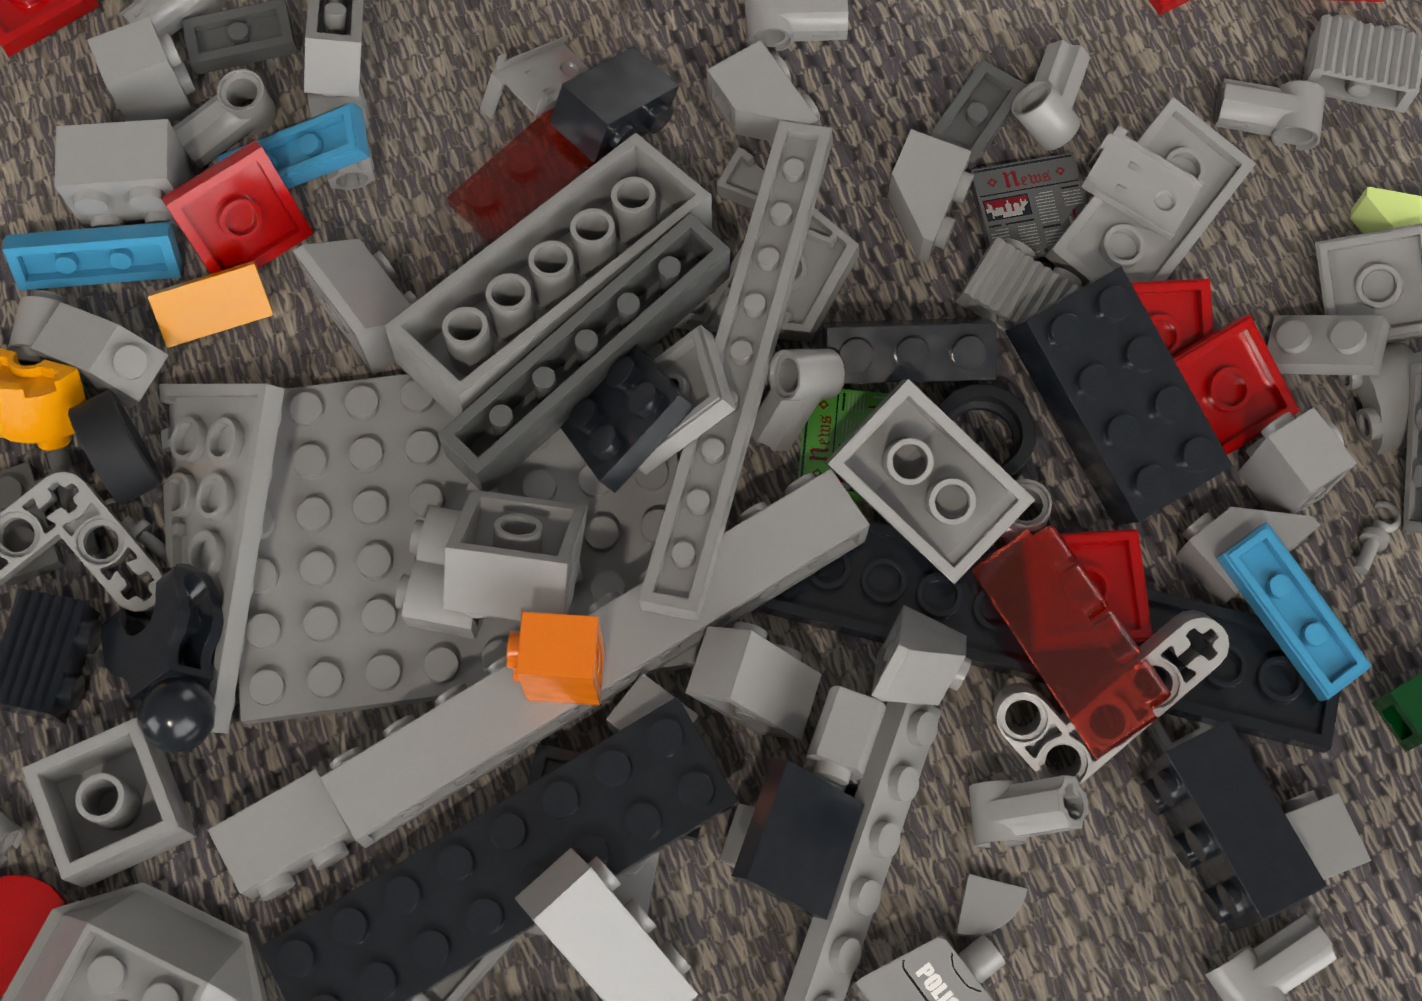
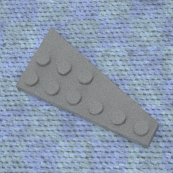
(217, 502)

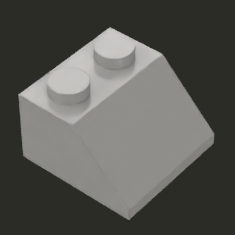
(356, 294)
(513, 556)

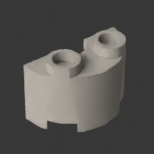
(1385, 398)

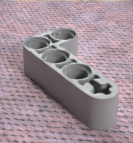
(1053, 729)

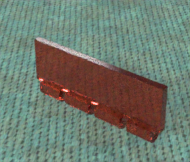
(1070, 651)

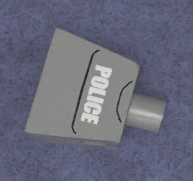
(934, 974)

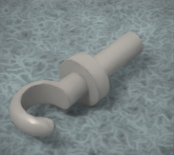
(141, 533)
(1376, 538)

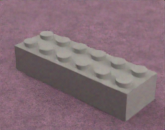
(541, 273)

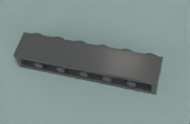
(568, 365)

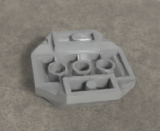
(137, 949)

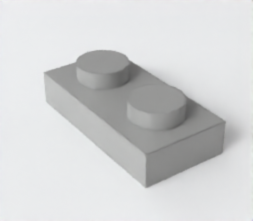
(1328, 344)

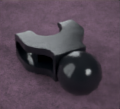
(169, 658)

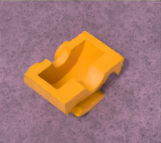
(37, 401)

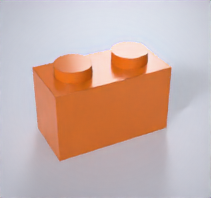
(558, 657)

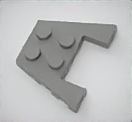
(821, 271)

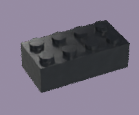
(1119, 398)

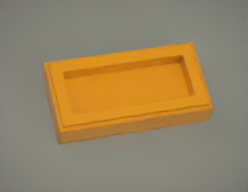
(210, 304)

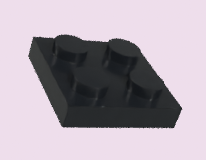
(626, 418)

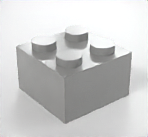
(120, 171)
(108, 804)

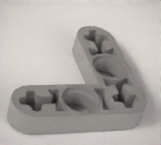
(74, 530)

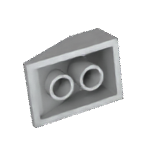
(929, 480)

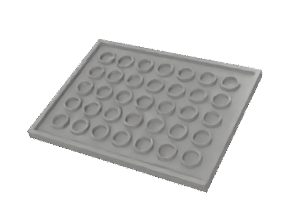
(337, 529)

